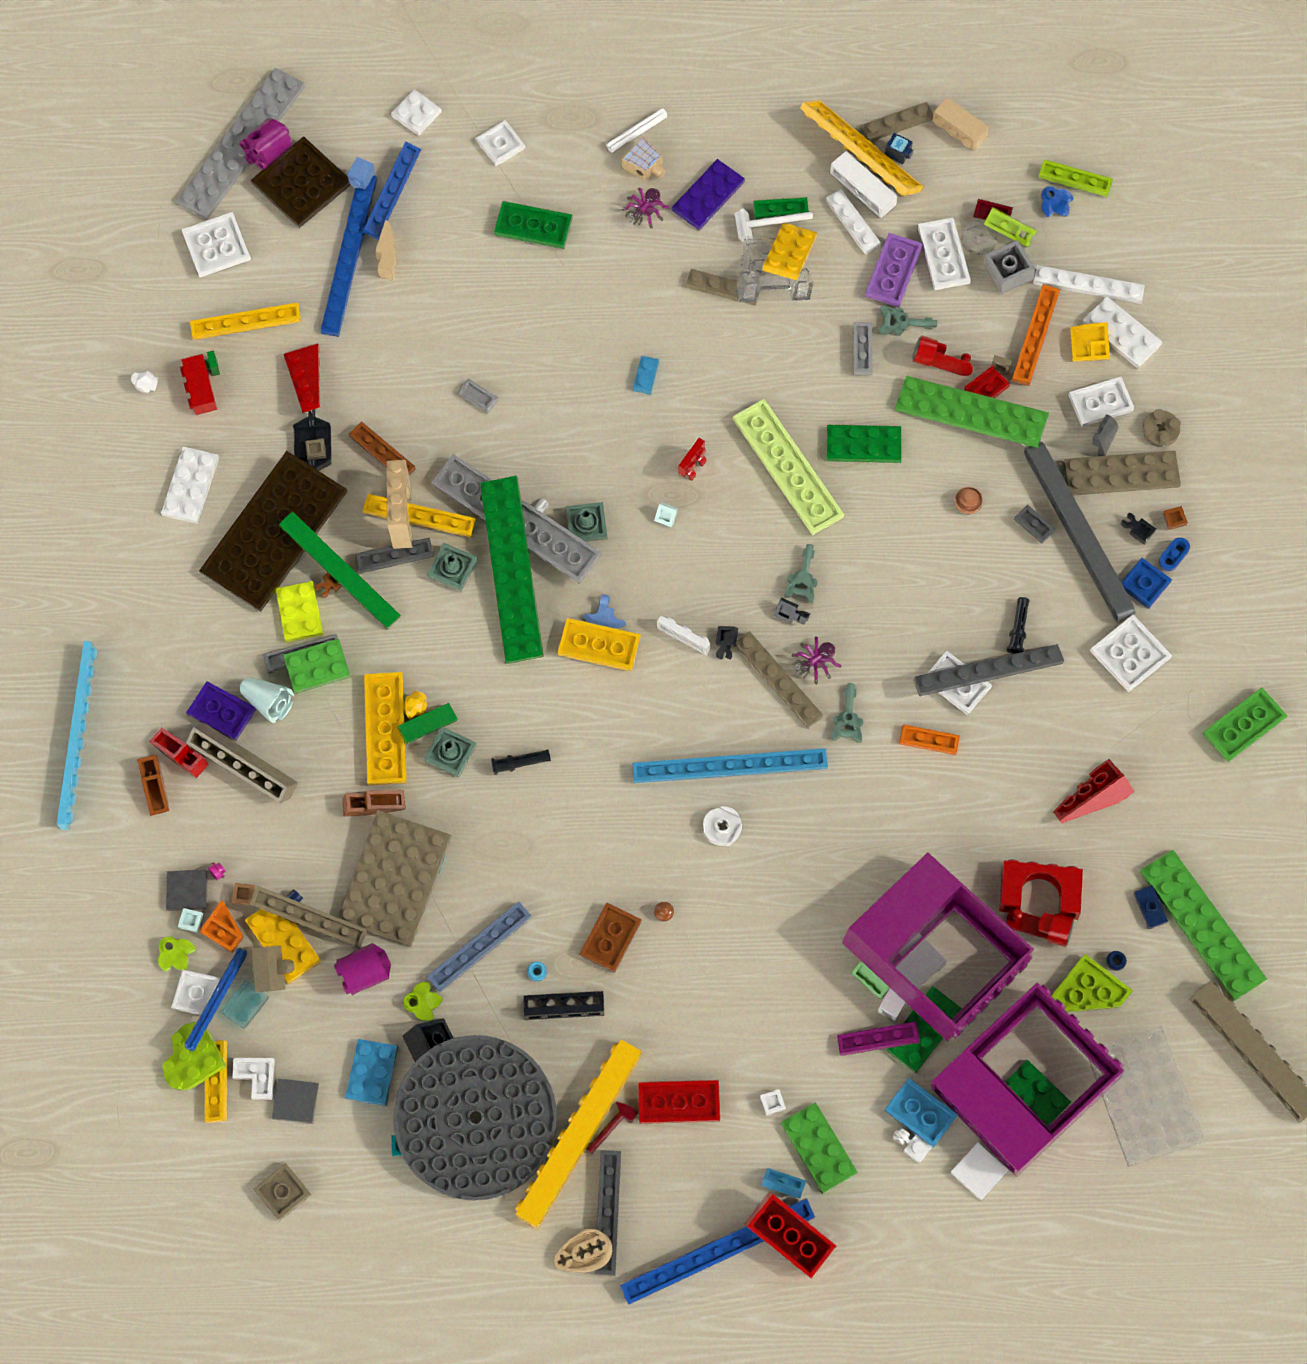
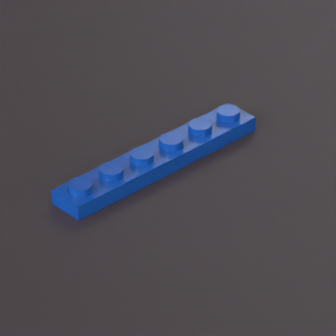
(392, 190)

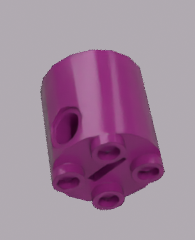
(266, 143)
(363, 968)

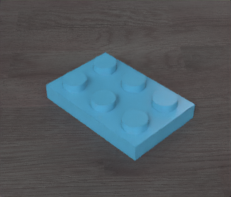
(371, 1072)
(921, 1112)

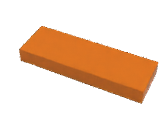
(929, 739)

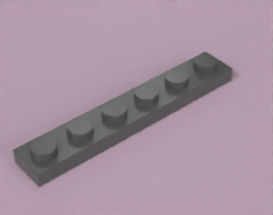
(609, 1205)

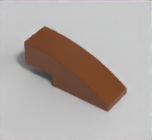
(153, 785)
(372, 800)

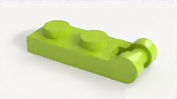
(1009, 227)

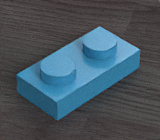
(646, 375)
(783, 1183)

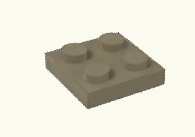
(282, 1191)

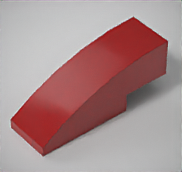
(179, 752)

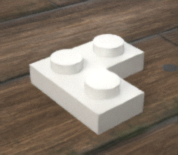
(260, 1072)

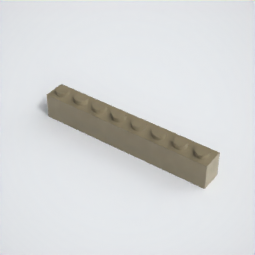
(1252, 1048)

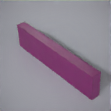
(878, 1038)

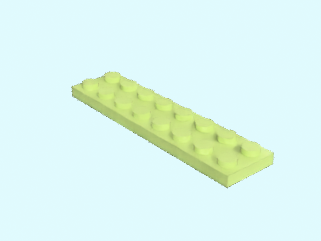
(788, 467)

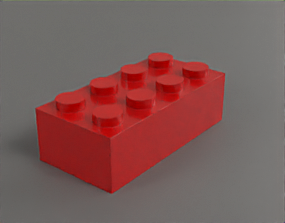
(790, 1234)

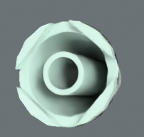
(268, 698)

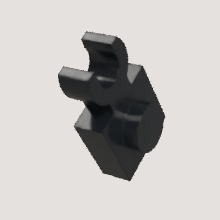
(1140, 529)
(725, 640)

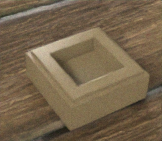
(1001, 364)
(315, 449)

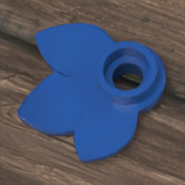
(1057, 203)

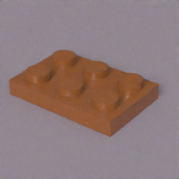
(610, 937)

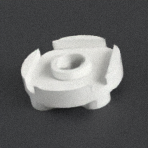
(721, 815)

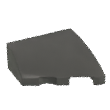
(1105, 434)

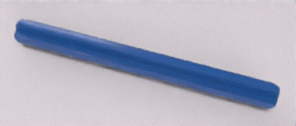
(215, 999)

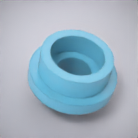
(536, 965)

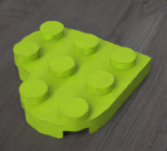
(190, 1068)

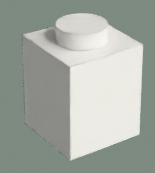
(891, 1005)

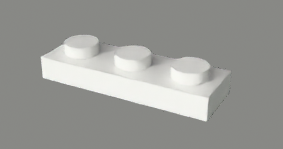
(683, 634)

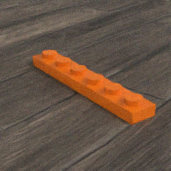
(1035, 335)

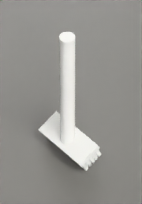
(744, 223)

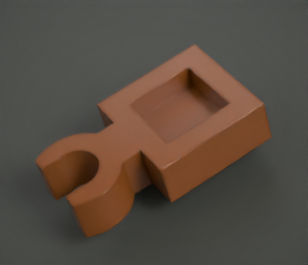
(330, 583)

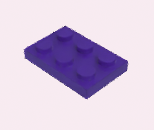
(221, 711)

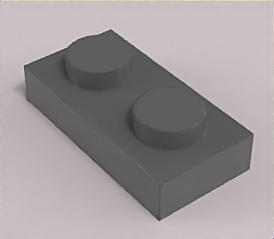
(1034, 524)

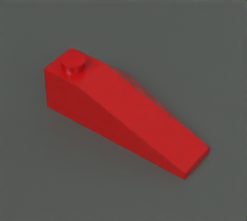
(1103, 789)

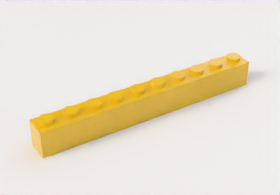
(578, 1134)

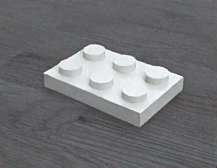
(1100, 399)
(964, 697)

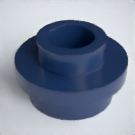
(1120, 956)

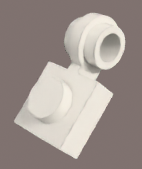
(916, 1148)

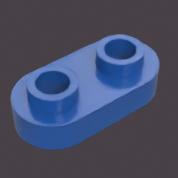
(1173, 555)

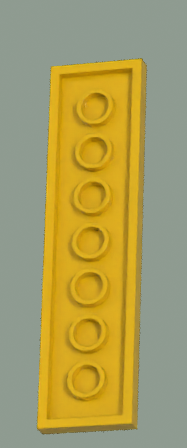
(862, 147)

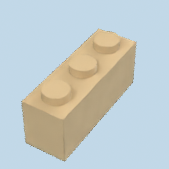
(960, 124)

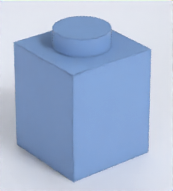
(361, 173)

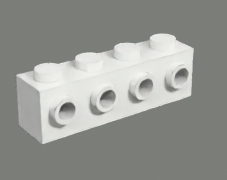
(863, 184)

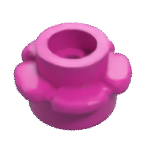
(217, 870)

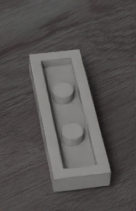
(862, 348)

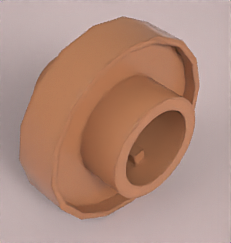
(968, 500)

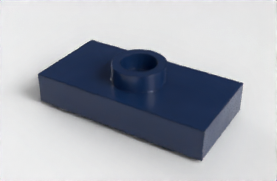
(1150, 907)

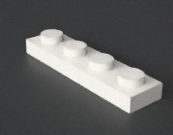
(853, 221)

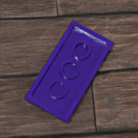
(708, 194)

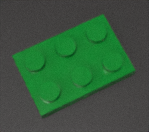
(1038, 1092)

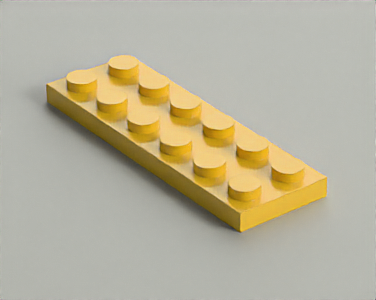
(383, 740)

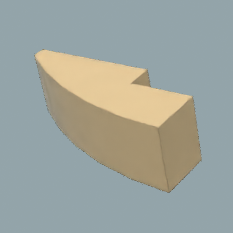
(386, 253)

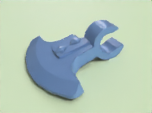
(605, 615)

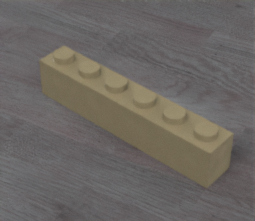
(241, 762)

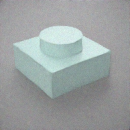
(666, 514)
(190, 920)

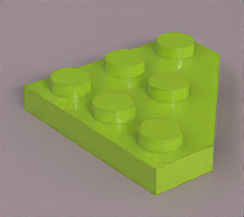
(1091, 988)

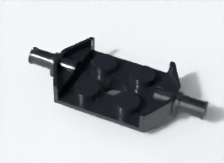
(312, 429)

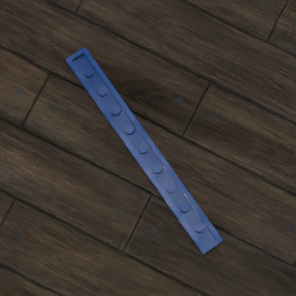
(347, 259)
(700, 1259)

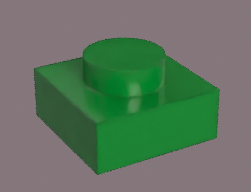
(212, 364)

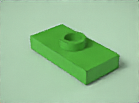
(870, 980)

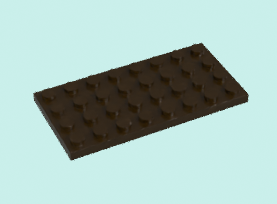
(255, 550)

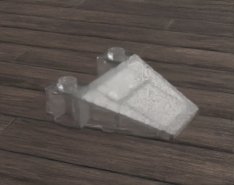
(752, 278)

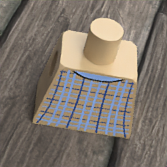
(644, 160)

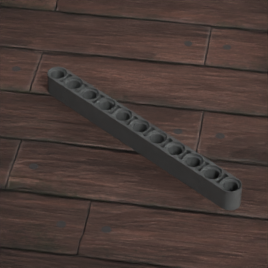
(1079, 532)

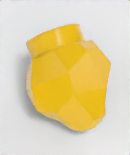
(415, 704)

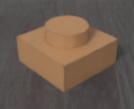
(243, 894)

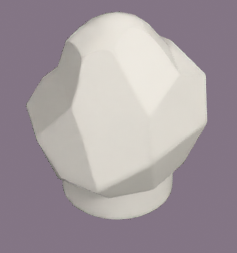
(144, 381)

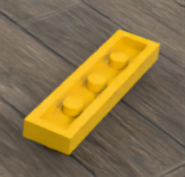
(217, 1091)

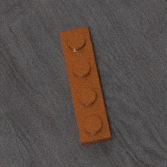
(377, 446)

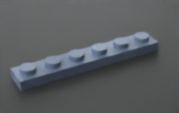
(479, 947)

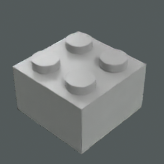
(1009, 267)

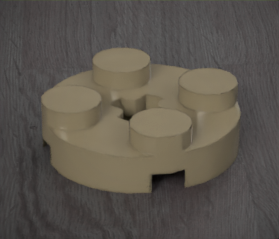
(1165, 419)

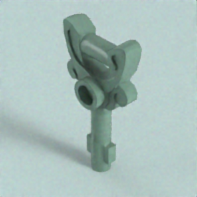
(902, 321)
(803, 578)
(848, 718)

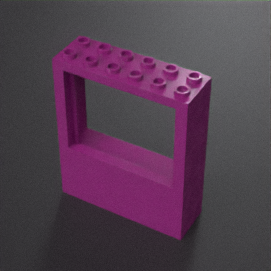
(920, 905)
(995, 1109)

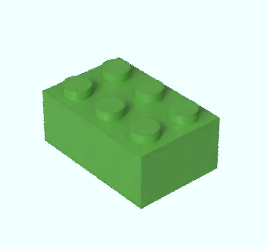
(317, 666)

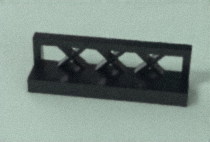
(564, 1010)

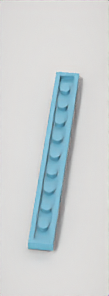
(76, 741)

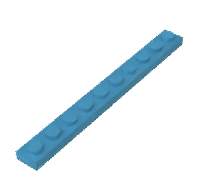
(730, 765)

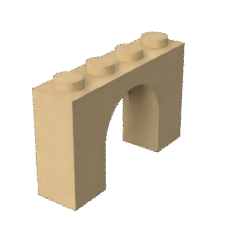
(397, 511)

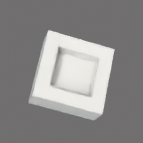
(772, 1102)

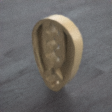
(590, 1262)

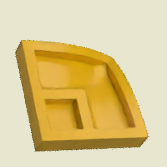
(1090, 342)

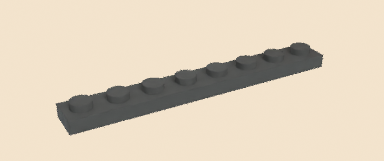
(988, 670)

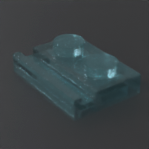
(244, 1005)

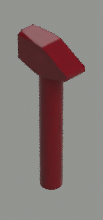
(625, 1112)

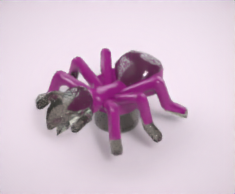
(645, 206)
(817, 660)

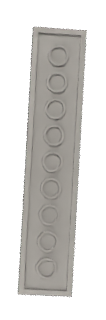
(228, 158)
(544, 536)

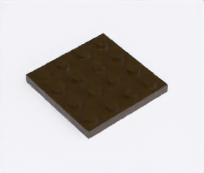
(301, 182)

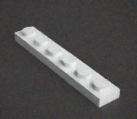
(1089, 284)

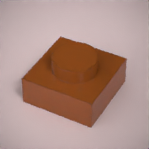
(1175, 518)

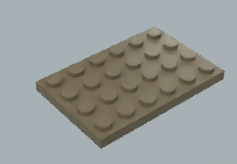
(394, 877)

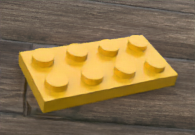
(789, 251)
(599, 644)
(277, 931)

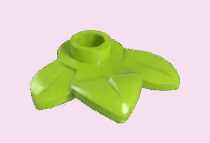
(177, 955)
(425, 1000)

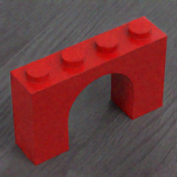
(1065, 879)

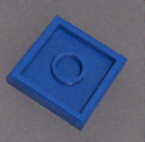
(1145, 583)

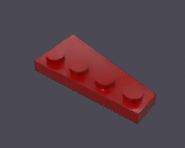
(305, 375)

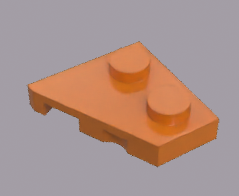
(222, 928)

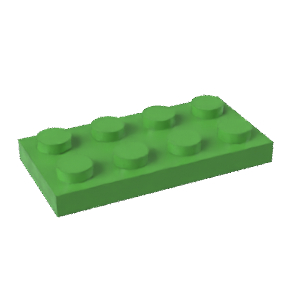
(1244, 724)
(819, 1148)

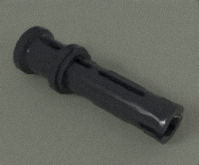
(1017, 633)
(510, 762)

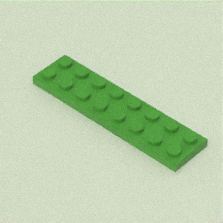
(972, 411)
(1203, 925)

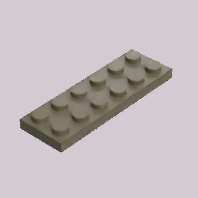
(1122, 473)

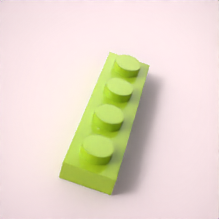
(1075, 178)

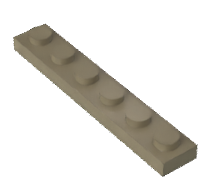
(779, 679)
(308, 917)

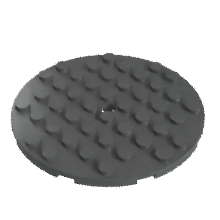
(484, 1156)

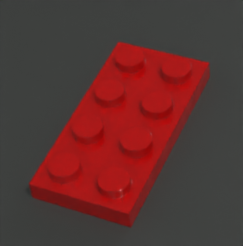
(679, 1102)

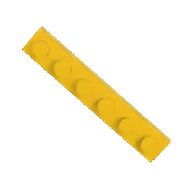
(245, 321)
(424, 516)

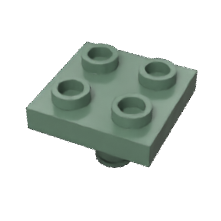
(587, 521)
(452, 567)
(450, 752)

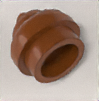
(664, 911)

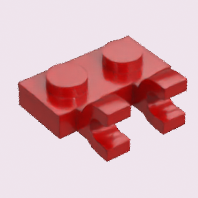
(688, 463)

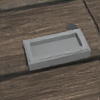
(478, 396)

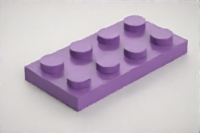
(894, 270)

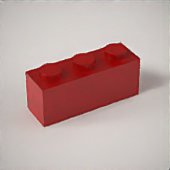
(198, 384)

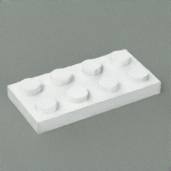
(944, 253)
(1125, 332)
(190, 485)

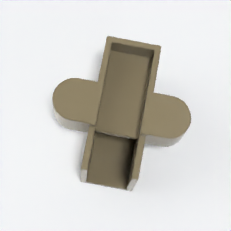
(270, 968)

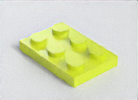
(299, 611)

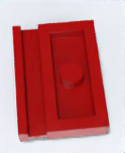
(988, 384)

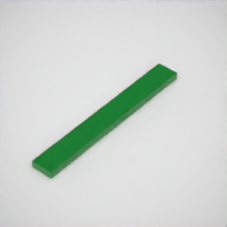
(339, 570)

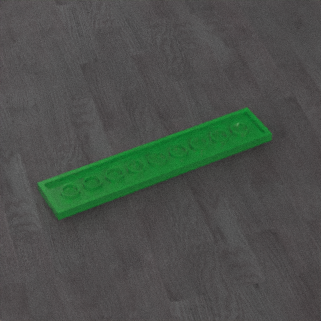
(511, 569)

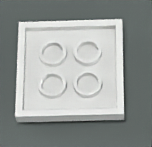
(216, 244)
(1130, 653)

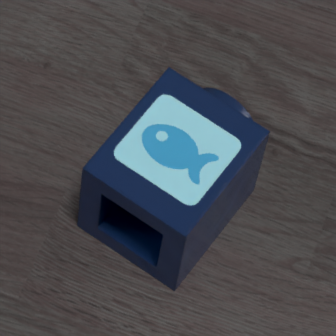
(899, 148)

